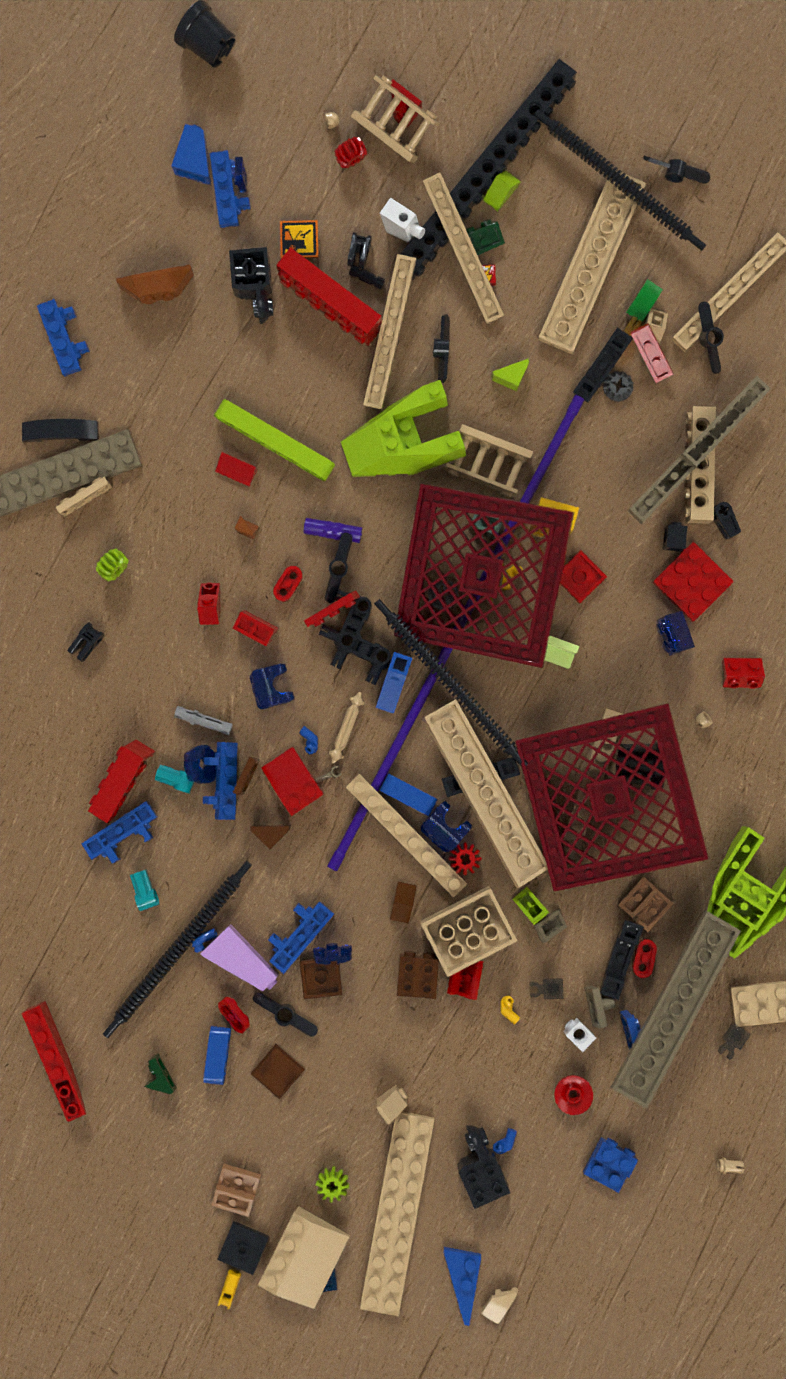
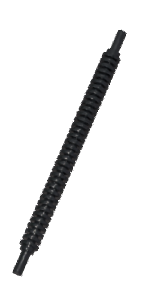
(575, 143)
(392, 618)
(177, 949)

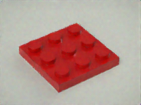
(693, 581)

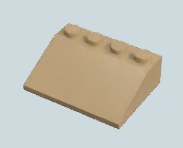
(468, 931)
(304, 1259)

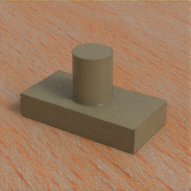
(598, 1006)

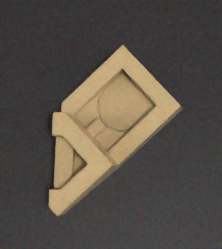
(499, 1304)

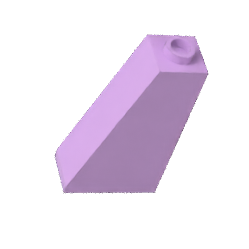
(238, 957)

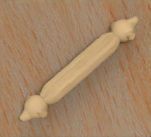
(346, 727)

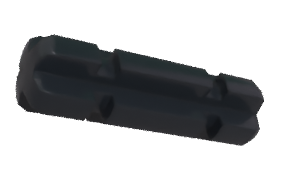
(366, 277)

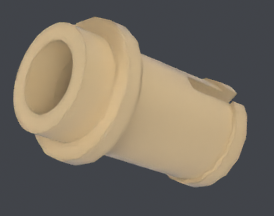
(729, 1166)

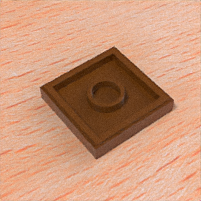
(246, 776)
(320, 979)

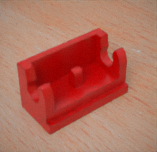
(255, 627)

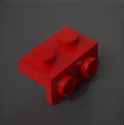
(743, 673)
(466, 982)

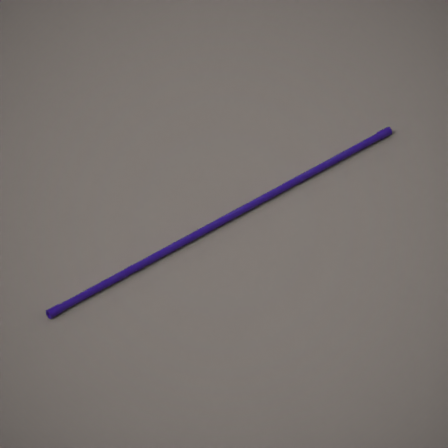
(339, 854)

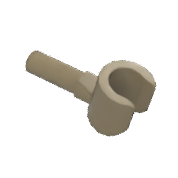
(330, 774)

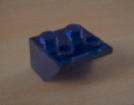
(675, 633)

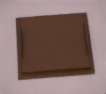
(277, 1071)

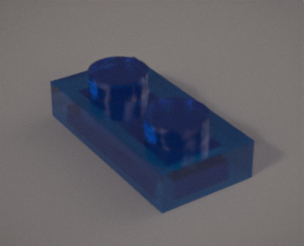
(239, 174)

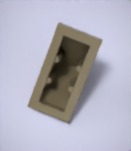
(550, 926)

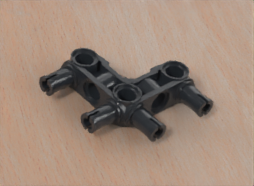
(359, 646)

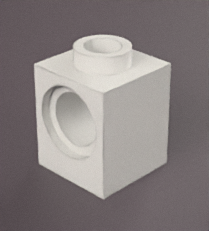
(583, 1041)

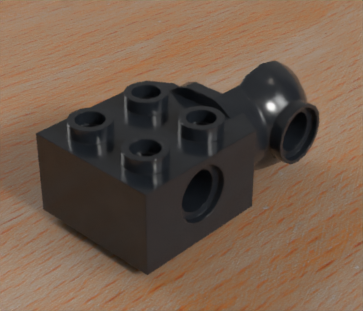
(253, 279)
(481, 1170)

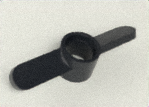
(678, 169)
(707, 326)
(441, 348)
(335, 579)
(296, 1020)

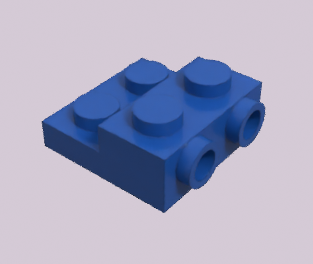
(630, 1026)
(610, 1164)

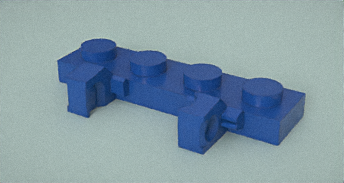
(227, 203)
(66, 352)
(226, 776)
(106, 840)
(290, 948)

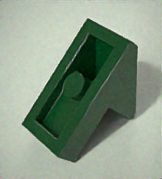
(163, 1080)

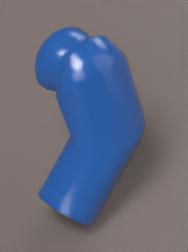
(311, 740)
(202, 938)
(506, 1143)

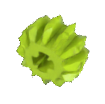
(112, 565)
(325, 1186)

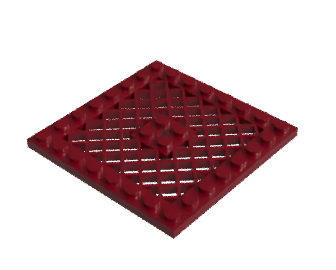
(549, 579)
(565, 877)

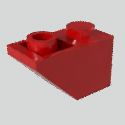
(209, 604)

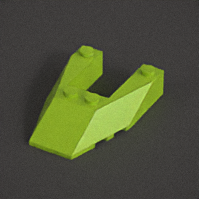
(392, 443)
(742, 898)

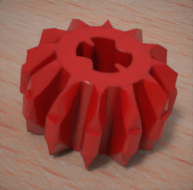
(350, 152)
(471, 856)

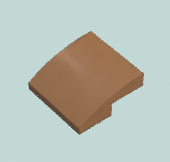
(646, 904)
(236, 1190)

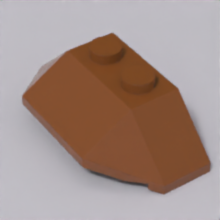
(157, 284)

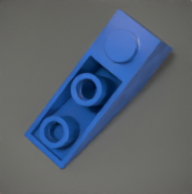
(394, 682)

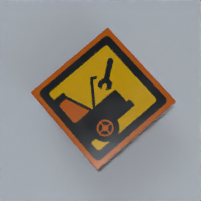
(300, 236)

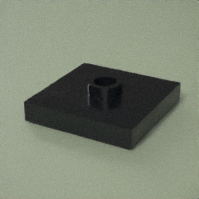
(243, 1247)

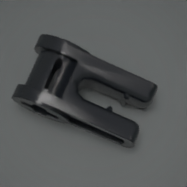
(360, 245)
(727, 521)
(92, 638)

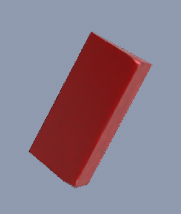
(236, 469)

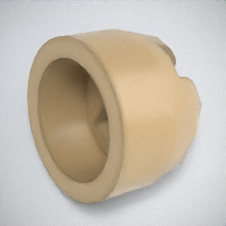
(331, 119)
(704, 720)

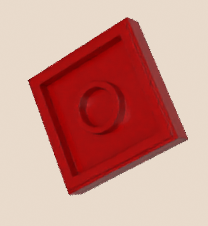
(581, 577)

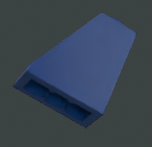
(192, 155)

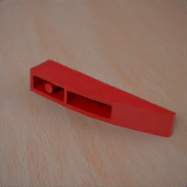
(54, 1059)

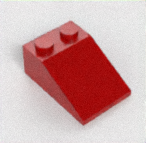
(292, 781)

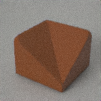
(246, 528)

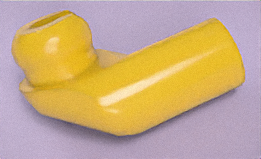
(512, 571)
(506, 1008)

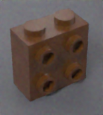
(417, 975)

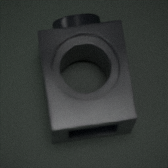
(675, 537)

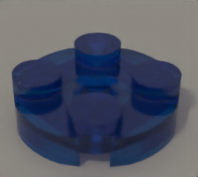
(192, 765)
(332, 953)

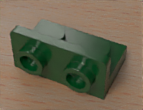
(486, 236)

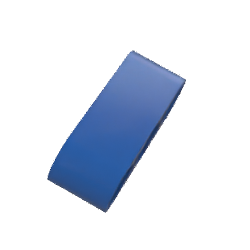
(408, 794)
(217, 1055)

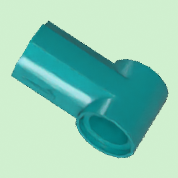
(174, 778)
(146, 896)

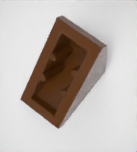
(270, 834)
(403, 902)

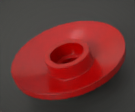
(573, 1104)

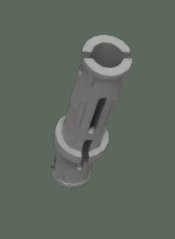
(195, 717)

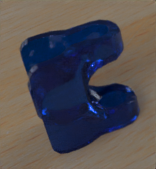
(263, 689)
(440, 833)

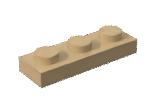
(83, 496)

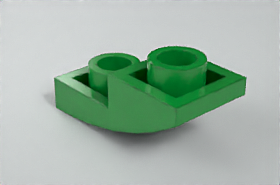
(644, 300)

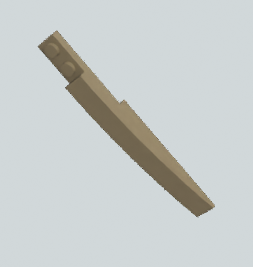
(698, 450)

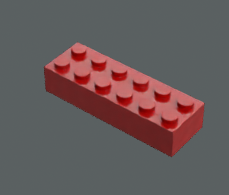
(329, 297)

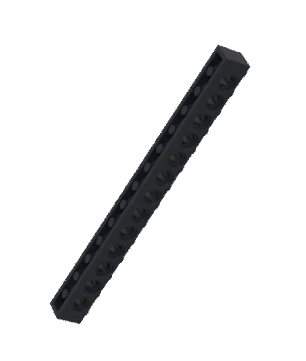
(559, 74)

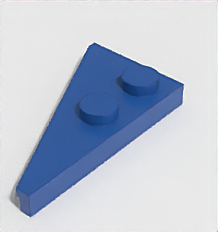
(464, 1274)

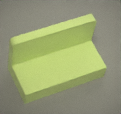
(560, 652)

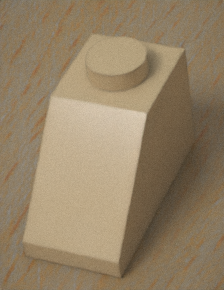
(657, 322)
(392, 1103)

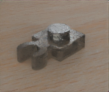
(551, 988)
(735, 1038)

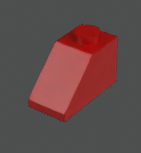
(402, 108)

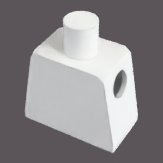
(401, 221)

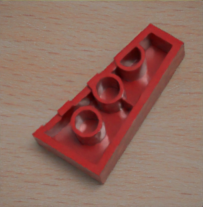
(119, 780)

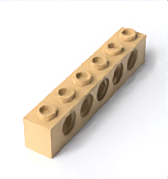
(704, 514)

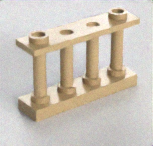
(379, 127)
(503, 449)

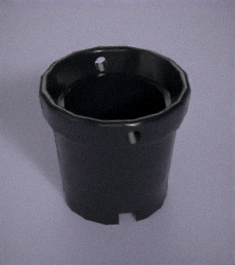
(204, 34)
(643, 770)

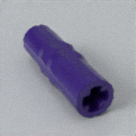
(331, 530)

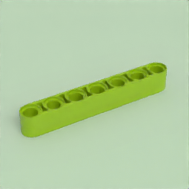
(274, 440)

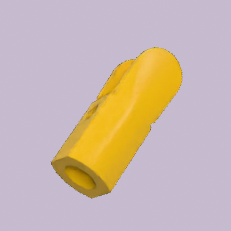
(229, 1288)

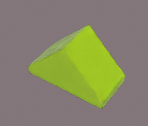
(501, 190)
(511, 375)
(530, 905)

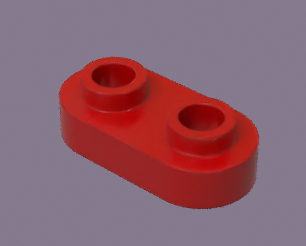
(287, 583)
(646, 958)
(234, 1014)

